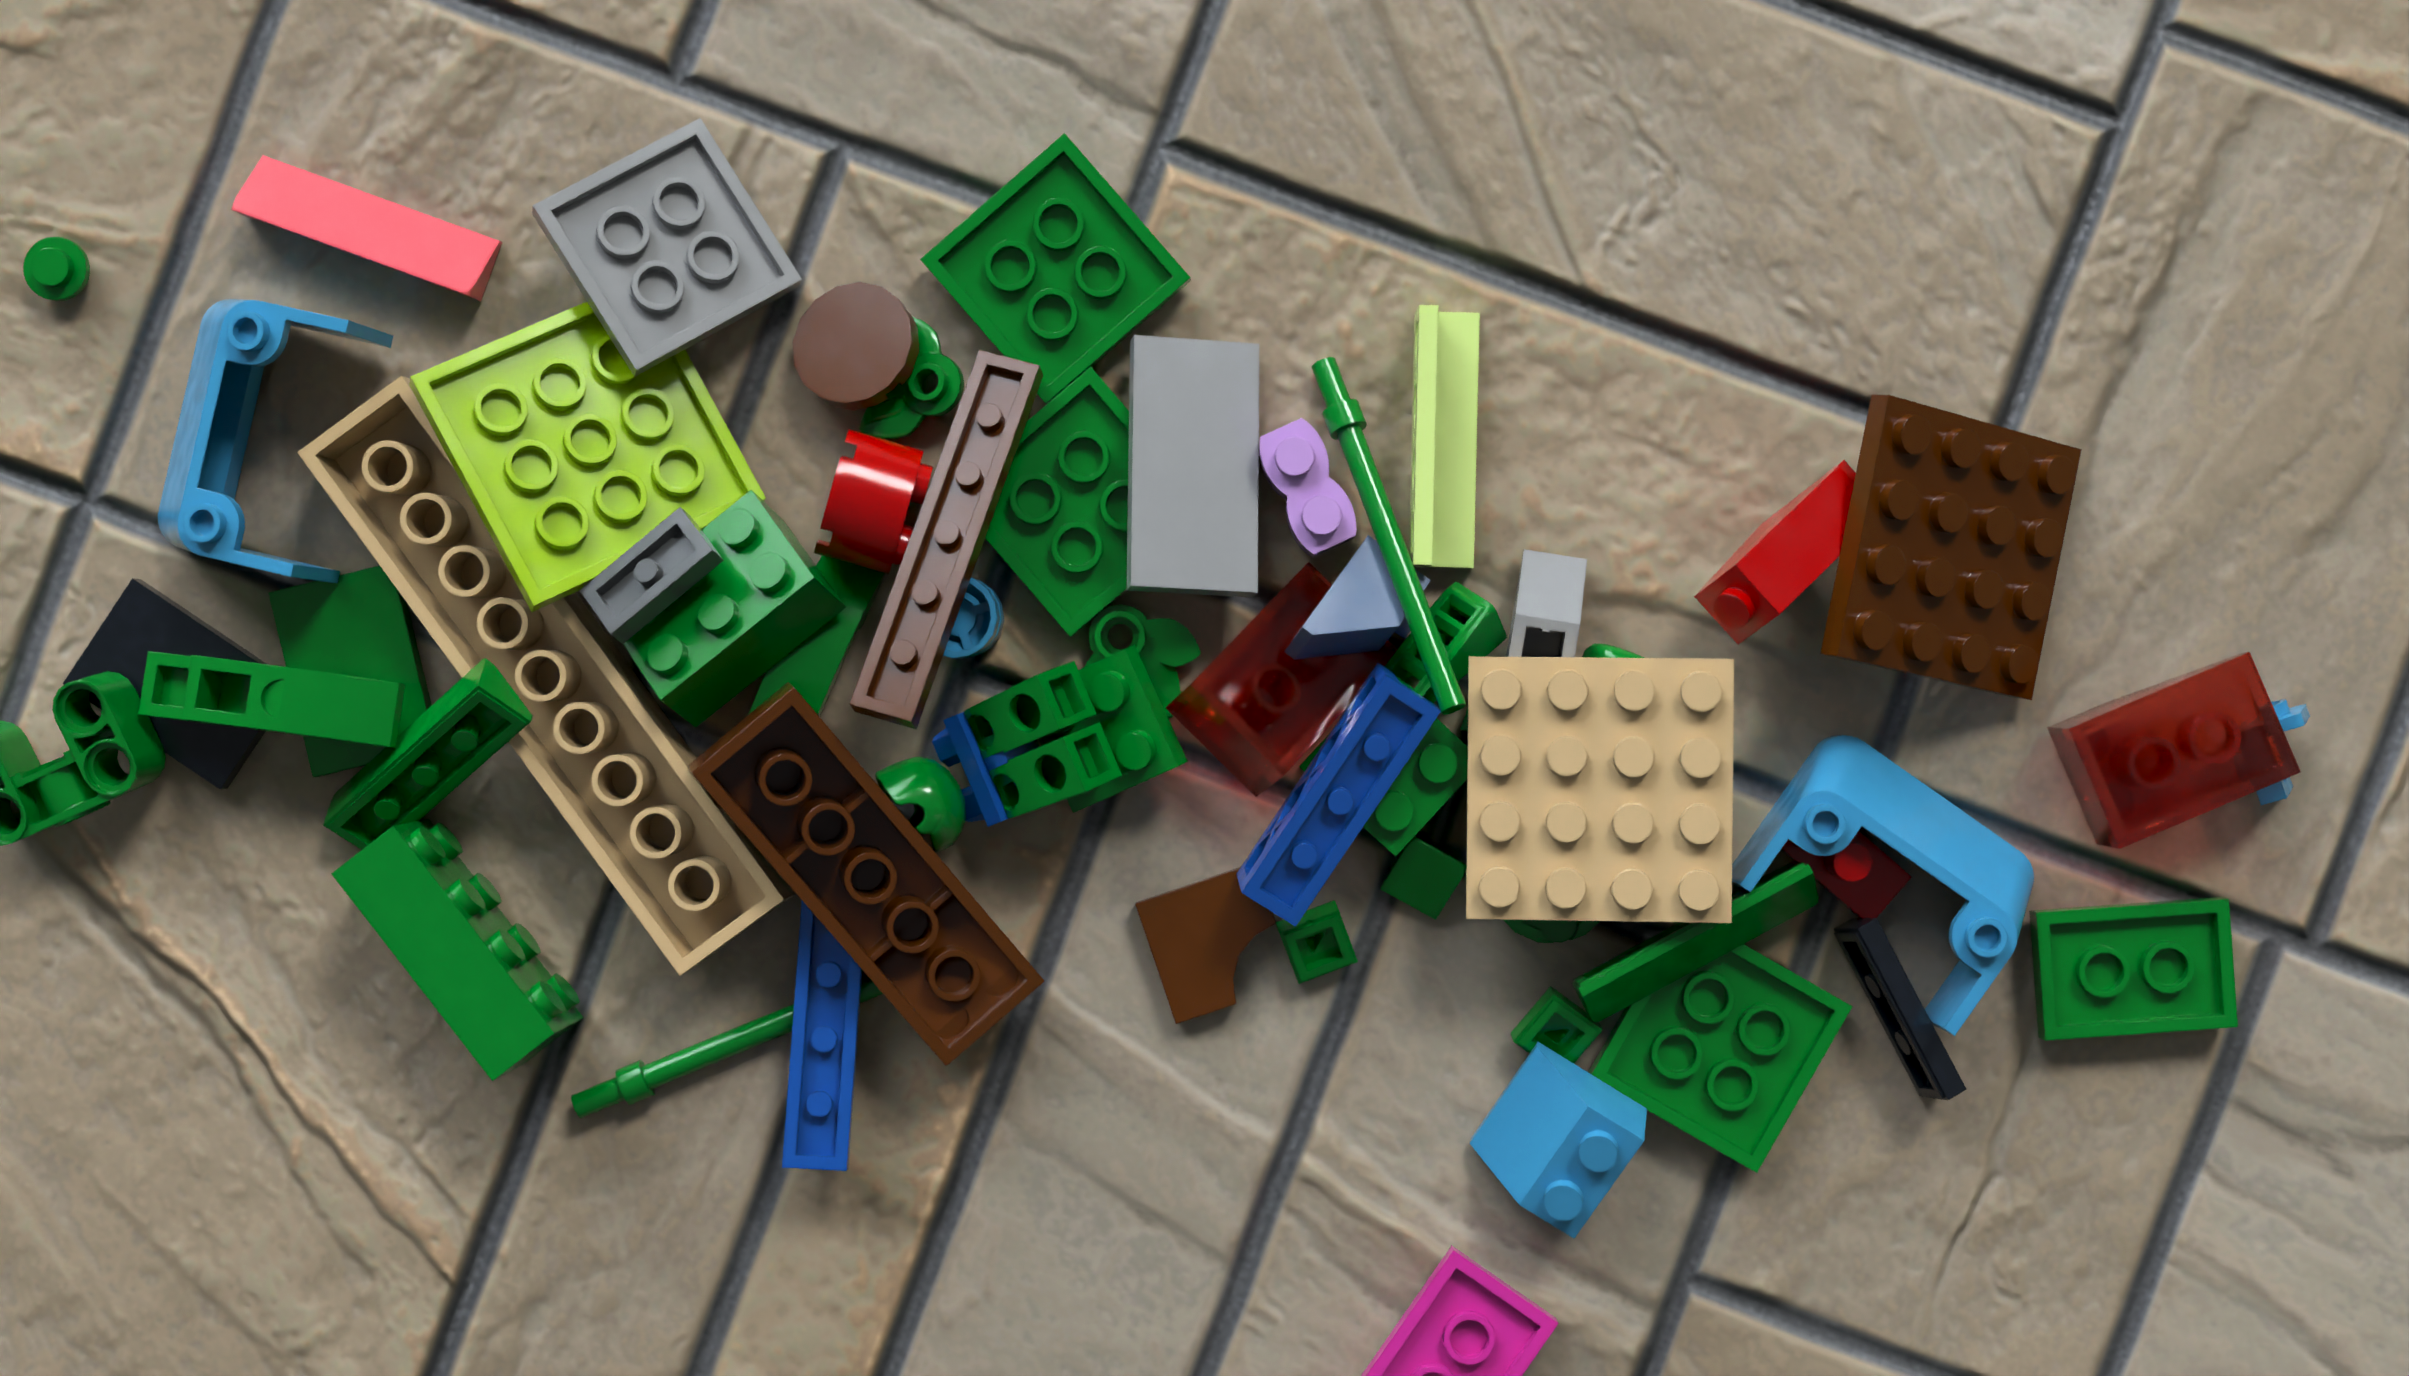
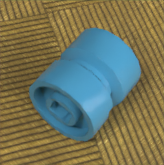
(977, 622)

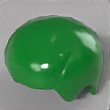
(935, 797)

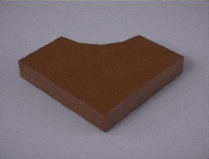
(1198, 941)

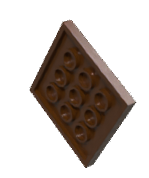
(1950, 548)

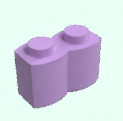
(1299, 473)

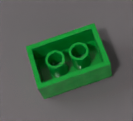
(736, 616)

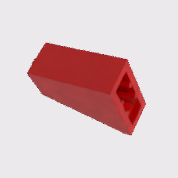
(1781, 557)

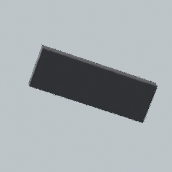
(1899, 1008)

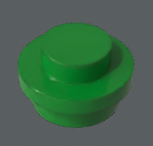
(56, 268)

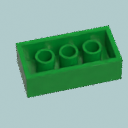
(459, 945)

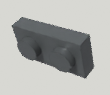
(651, 575)

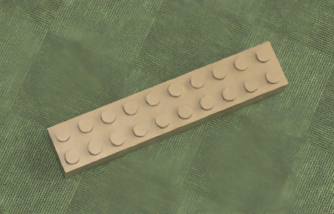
(594, 726)

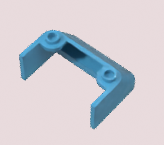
(215, 424)
(1856, 786)

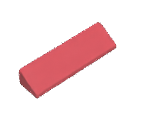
(368, 227)

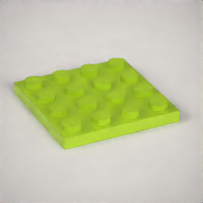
(575, 450)

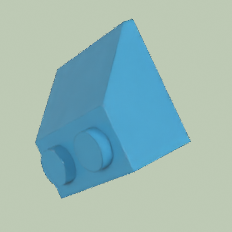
(1559, 1138)

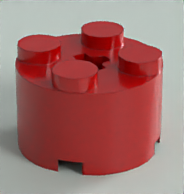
(872, 502)

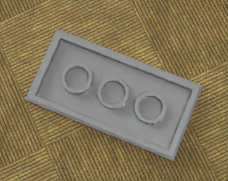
(1193, 467)

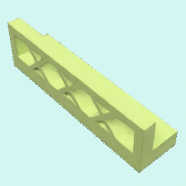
(1444, 438)

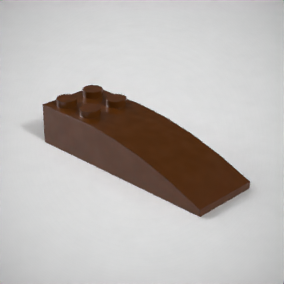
(865, 873)

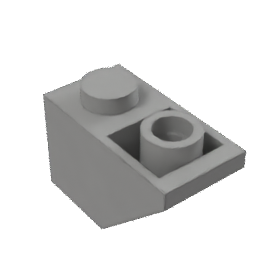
(1547, 606)

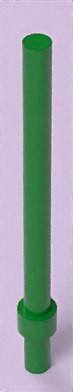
(1346, 424)
(639, 1080)

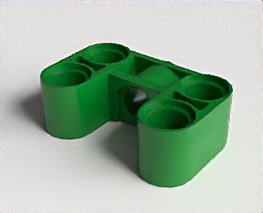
(90, 770)

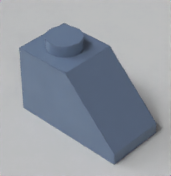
(1356, 610)

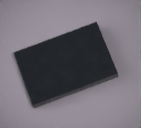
(153, 622)

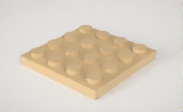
(1600, 789)

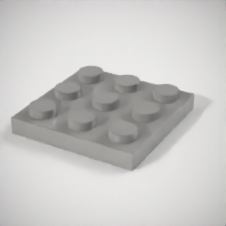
(666, 246)

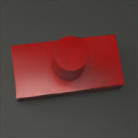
(1856, 876)

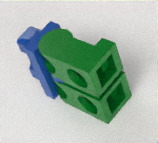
(1002, 752)

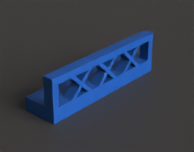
(1336, 795)

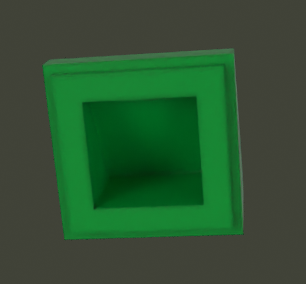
(1424, 877)

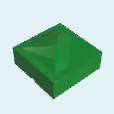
(1317, 942)
(1557, 1025)

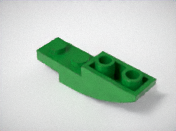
(272, 698)

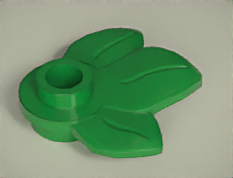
(908, 404)
(1159, 642)

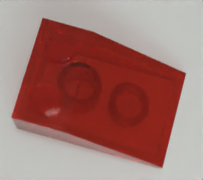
(1261, 705)
(2173, 751)

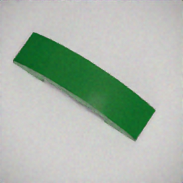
(818, 659)

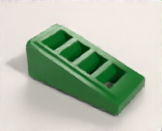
(1465, 620)

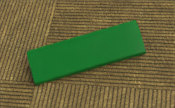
(429, 757)
(1693, 945)

